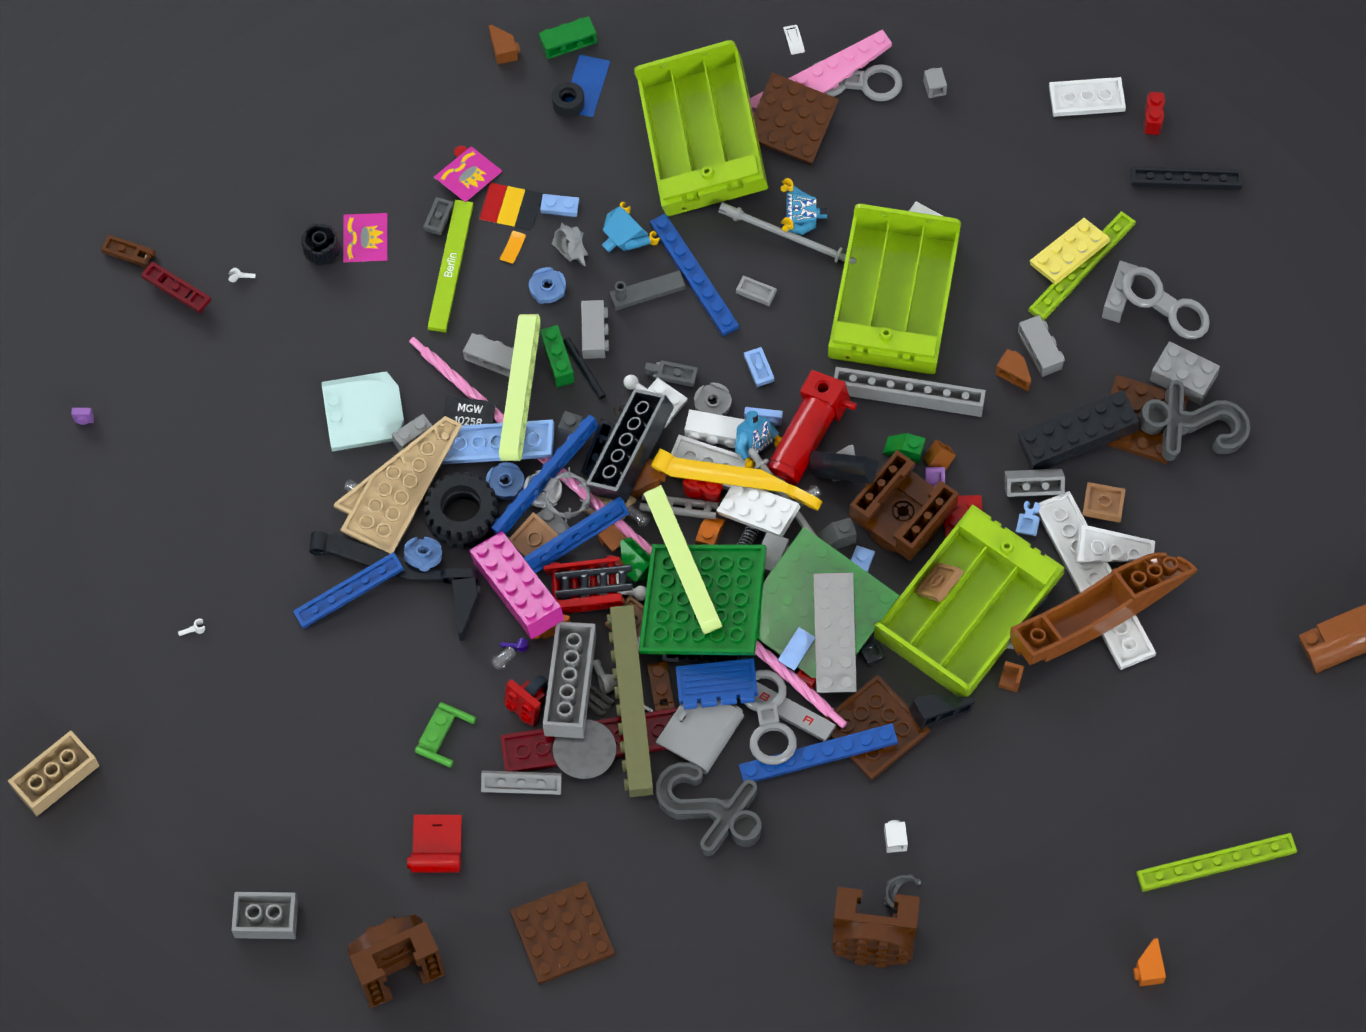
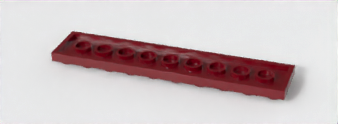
(534, 751)

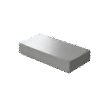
(756, 290)

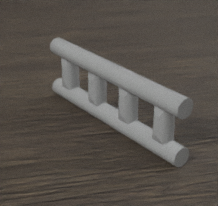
(687, 511)

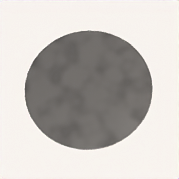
(586, 756)

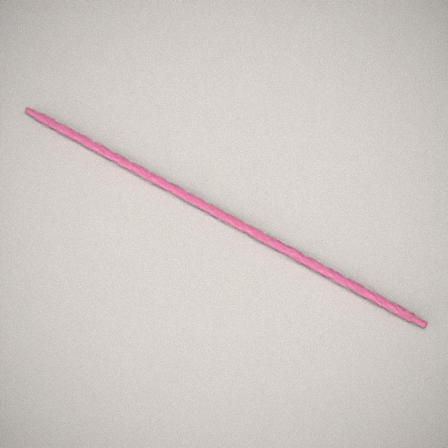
(595, 503)

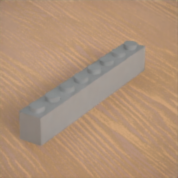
(912, 392)

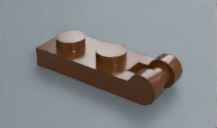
(128, 251)
(660, 686)

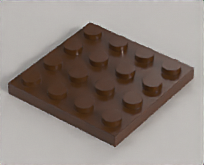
(793, 118)
(1140, 442)
(874, 707)
(562, 932)

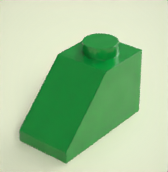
(908, 444)
(634, 554)

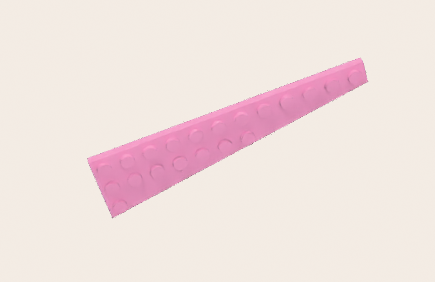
(839, 66)

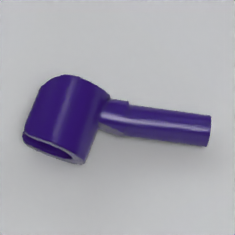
(520, 646)

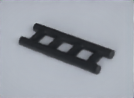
(585, 573)

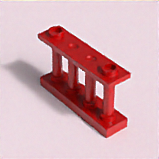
(594, 601)

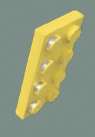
(1069, 251)

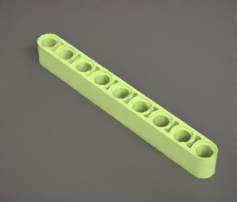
(519, 387)
(683, 560)

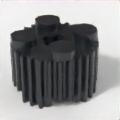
(320, 243)

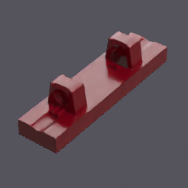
(176, 287)

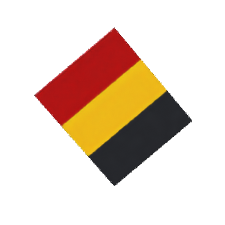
(511, 206)

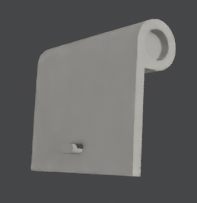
(701, 733)

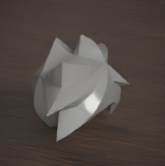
(569, 243)

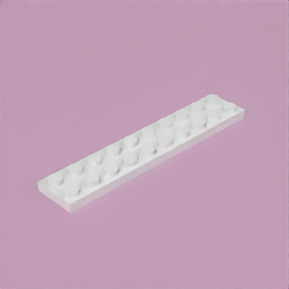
(1062, 522)

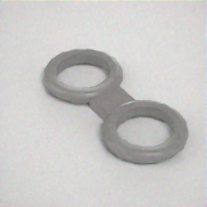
(859, 82)
(1165, 303)
(769, 721)

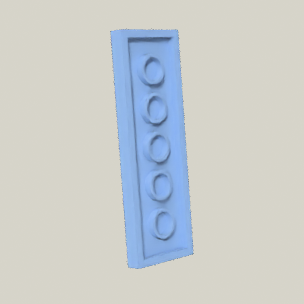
(482, 442)

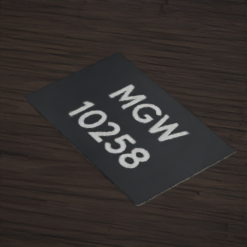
(469, 411)

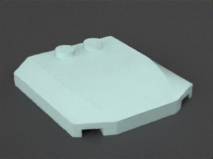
(362, 410)

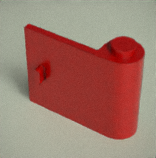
(436, 844)

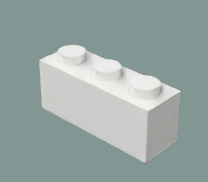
(712, 428)

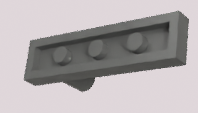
(646, 290)

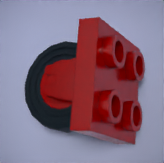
(526, 699)

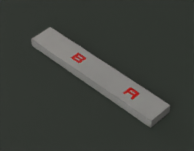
(797, 715)

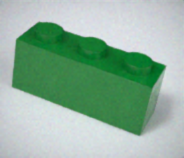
(567, 37)
(557, 356)

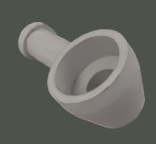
(605, 680)

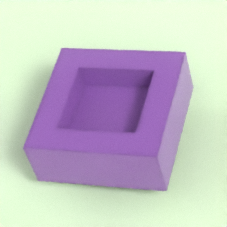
(82, 415)
(934, 475)

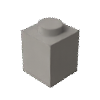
(935, 82)

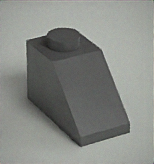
(567, 425)
(839, 534)

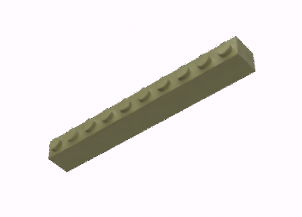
(631, 701)

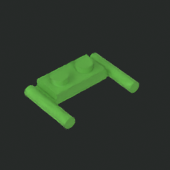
(437, 730)

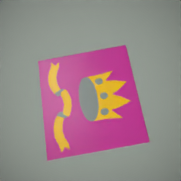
(468, 174)
(365, 237)

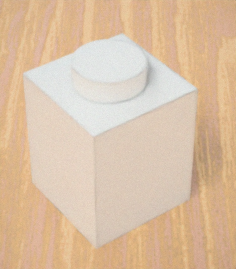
(895, 836)

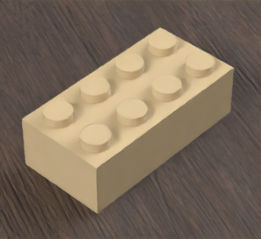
(53, 773)

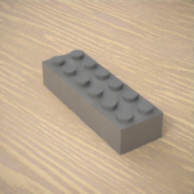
(835, 632)
(569, 680)

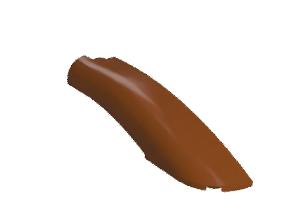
(1100, 607)
(1336, 639)

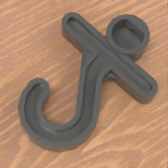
(1174, 422)
(729, 815)

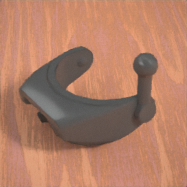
(893, 886)

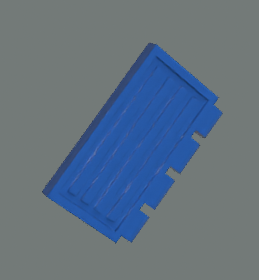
(717, 682)

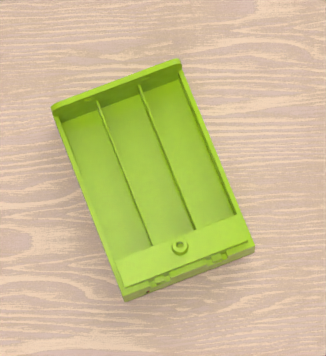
(701, 128)
(896, 291)
(971, 626)

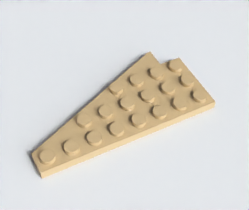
(390, 497)

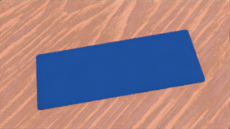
(590, 76)

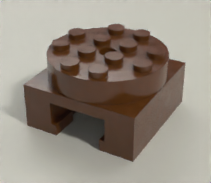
(897, 492)
(874, 937)
(390, 949)

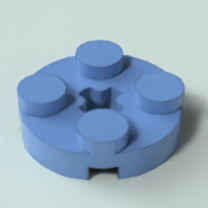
(551, 294)
(503, 471)
(414, 549)

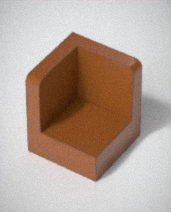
(939, 455)
(611, 538)
(1011, 676)

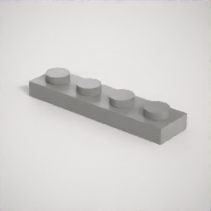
(521, 782)

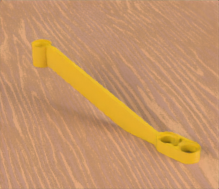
(729, 475)

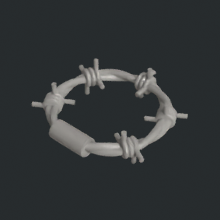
(549, 486)

